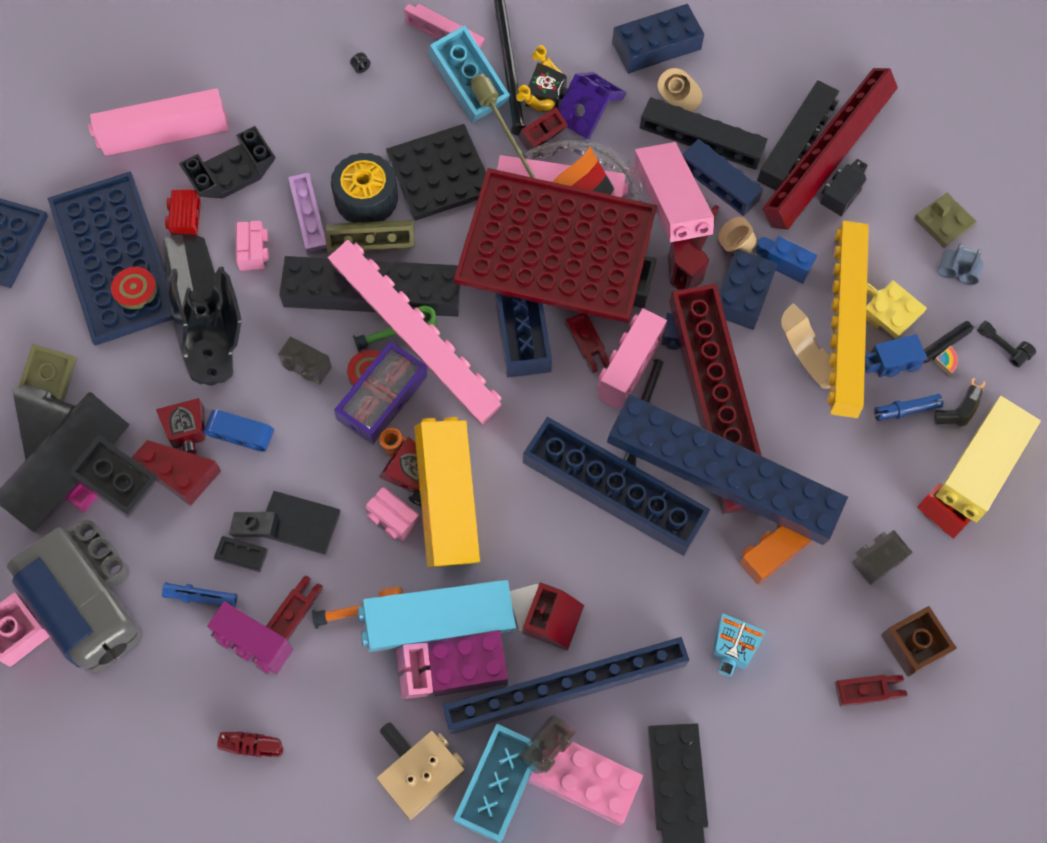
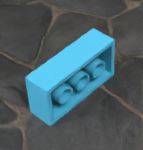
(458, 62)

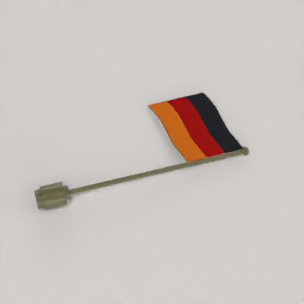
(583, 174)

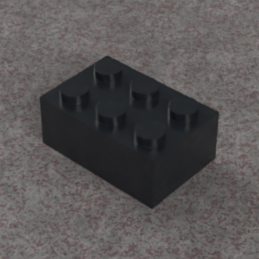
(113, 476)

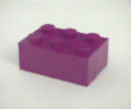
(249, 639)
(467, 663)

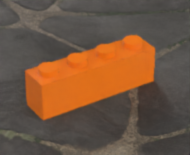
(772, 552)

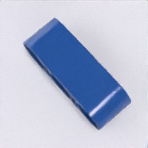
(238, 430)

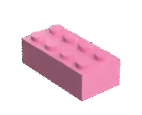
(631, 358)
(591, 783)

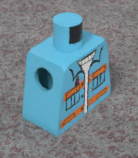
(735, 643)

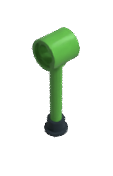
(363, 341)

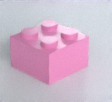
(18, 630)

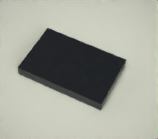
(303, 522)

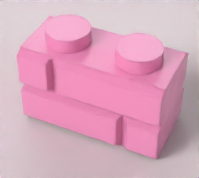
(251, 245)
(392, 514)

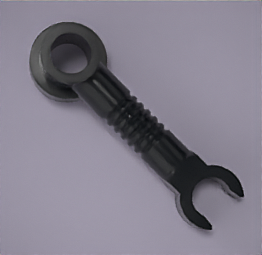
(1020, 354)

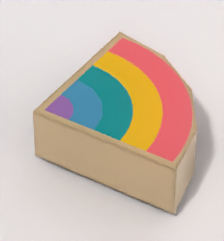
(947, 360)

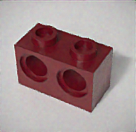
(543, 129)

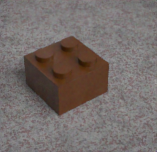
(918, 641)

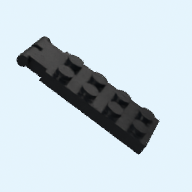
(678, 782)

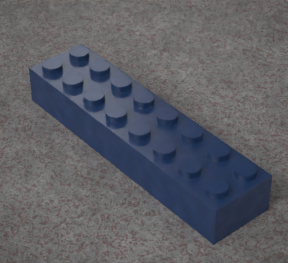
(615, 486)

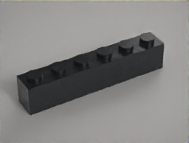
(688, 127)
(799, 134)

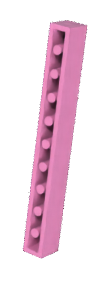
(414, 331)

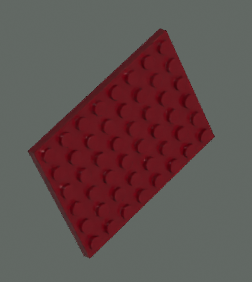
(556, 245)

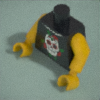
(546, 85)

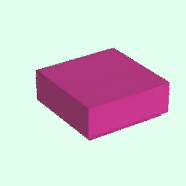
(80, 497)

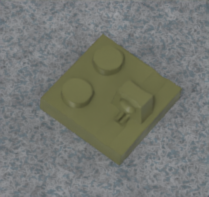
(945, 220)
(48, 370)

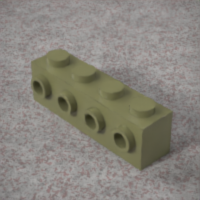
(372, 235)

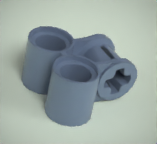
(963, 264)

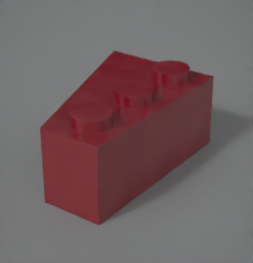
(177, 470)

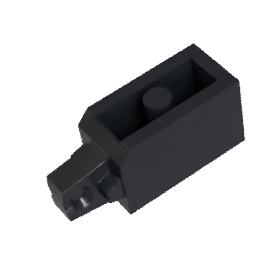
(844, 188)

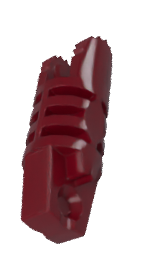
(250, 744)

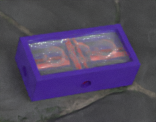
(381, 392)

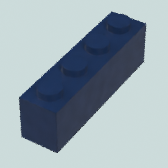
(722, 177)

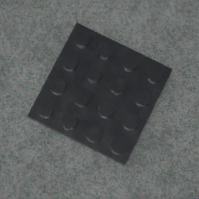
(438, 171)

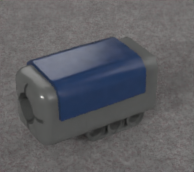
(74, 595)

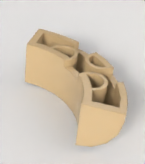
(802, 341)

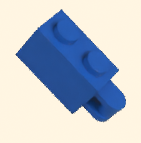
(791, 259)
(895, 356)

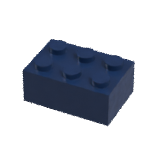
(746, 288)

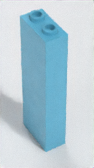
(435, 615)

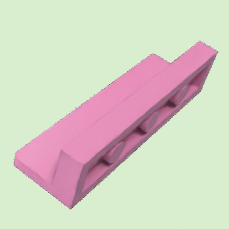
(433, 23)

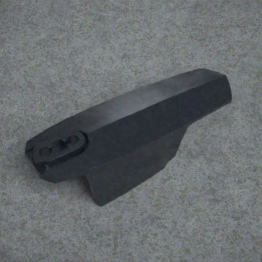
(202, 309)

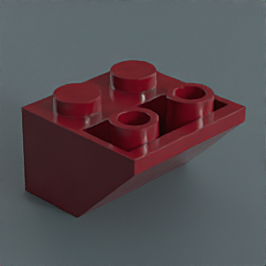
(686, 265)
(553, 616)

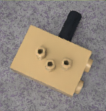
(420, 771)

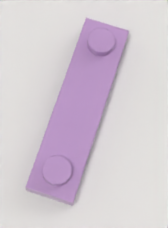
(307, 212)

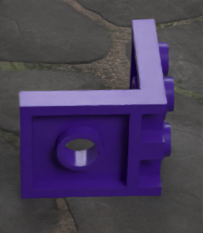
(594, 95)

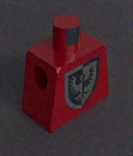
(184, 424)
(403, 467)

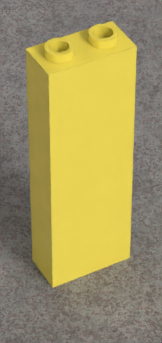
(988, 459)

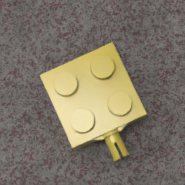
(892, 309)

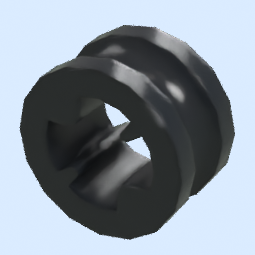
(360, 62)

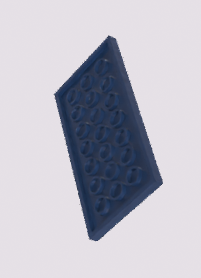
(101, 235)

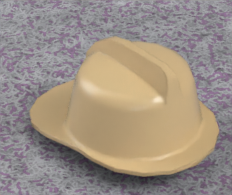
(679, 89)
(737, 235)

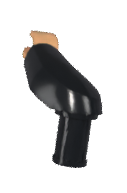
(964, 413)

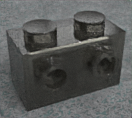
(304, 360)
(882, 556)
(545, 745)

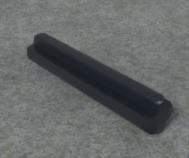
(948, 340)

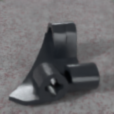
(37, 415)

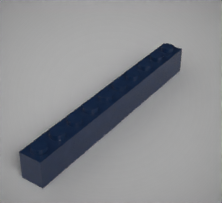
(565, 685)

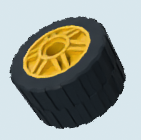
(364, 188)

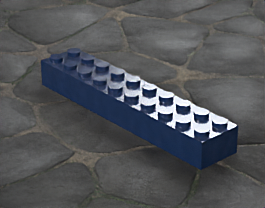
(727, 470)

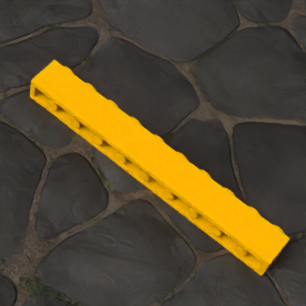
(848, 320)

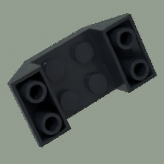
(232, 168)

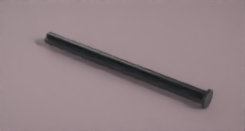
(509, 66)

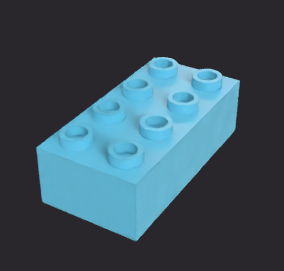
(495, 786)

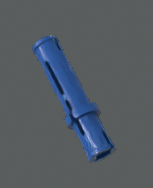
(899, 409)
(173, 591)

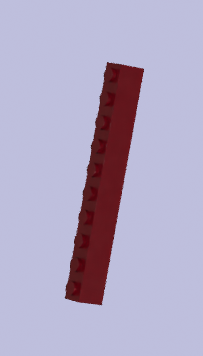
(830, 148)

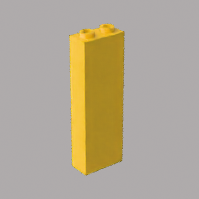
(446, 492)

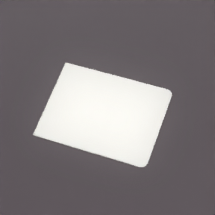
(521, 603)

